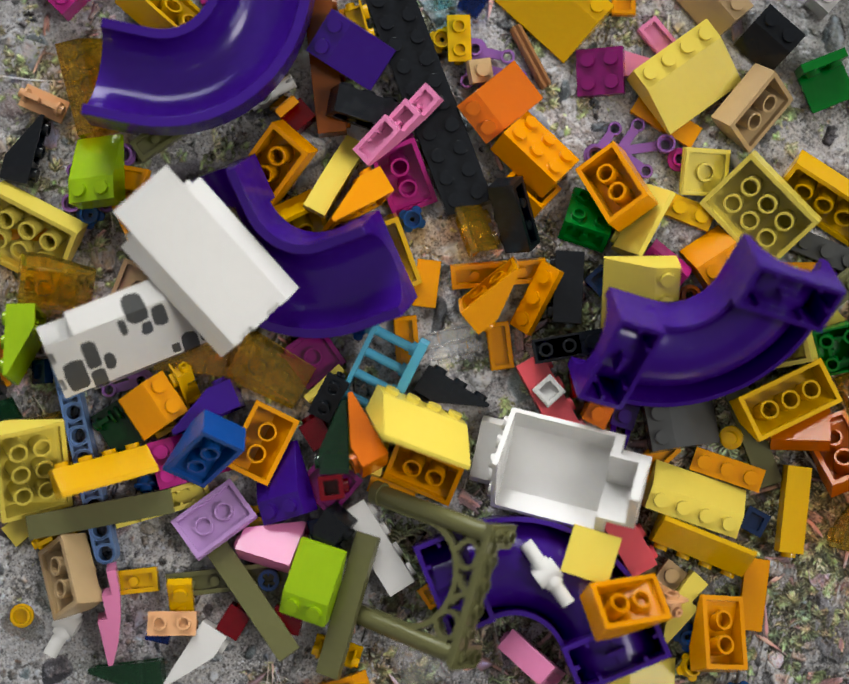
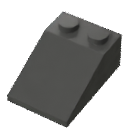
(679, 426)

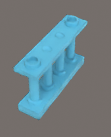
(404, 370)

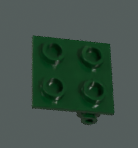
(115, 427)

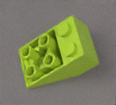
(20, 339)

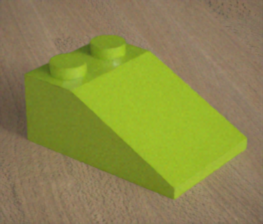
(97, 172)
(313, 582)

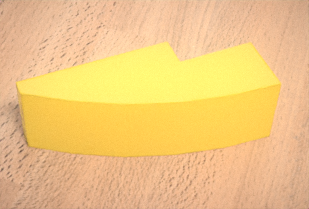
(690, 588)

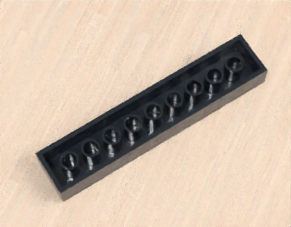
(443, 133)

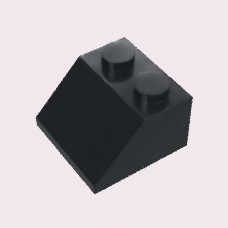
(769, 39)

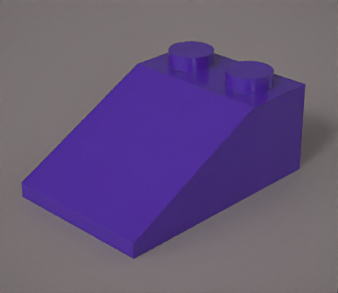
(351, 49)
(219, 399)
(288, 490)

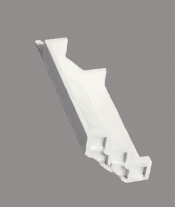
(202, 258)

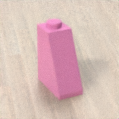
(271, 544)
(530, 658)

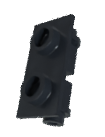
(329, 396)

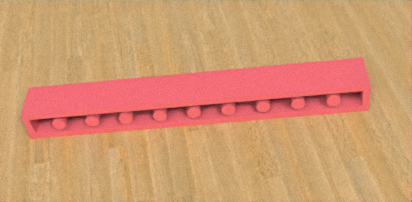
(633, 550)

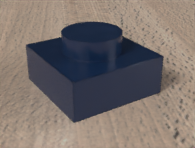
(595, 280)
(41, 371)
(754, 521)

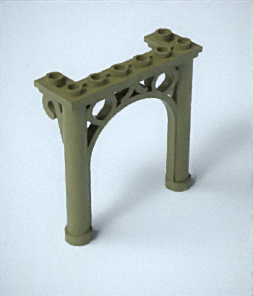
(486, 539)

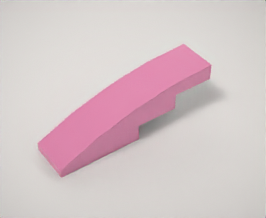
(398, 125)
(110, 619)

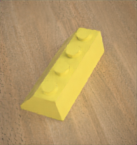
(695, 498)

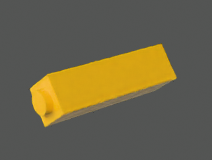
(792, 510)

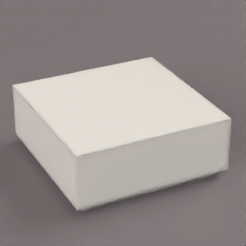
(548, 390)

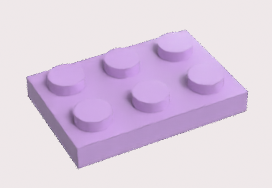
(214, 519)

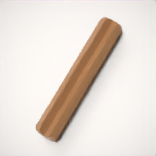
(530, 56)

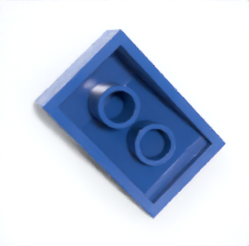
(206, 449)

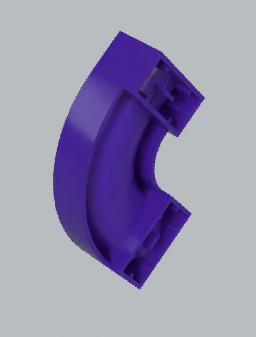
(197, 71)
(343, 274)
(709, 342)
(519, 594)

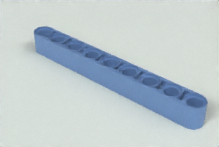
(77, 449)

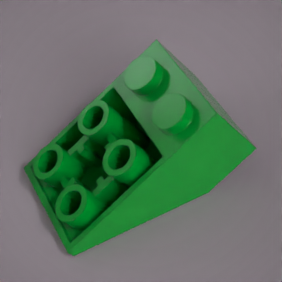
(833, 347)

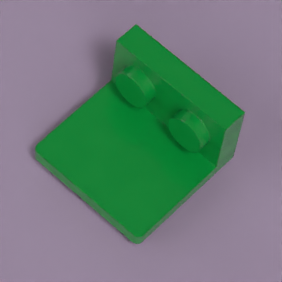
(824, 81)
(585, 222)

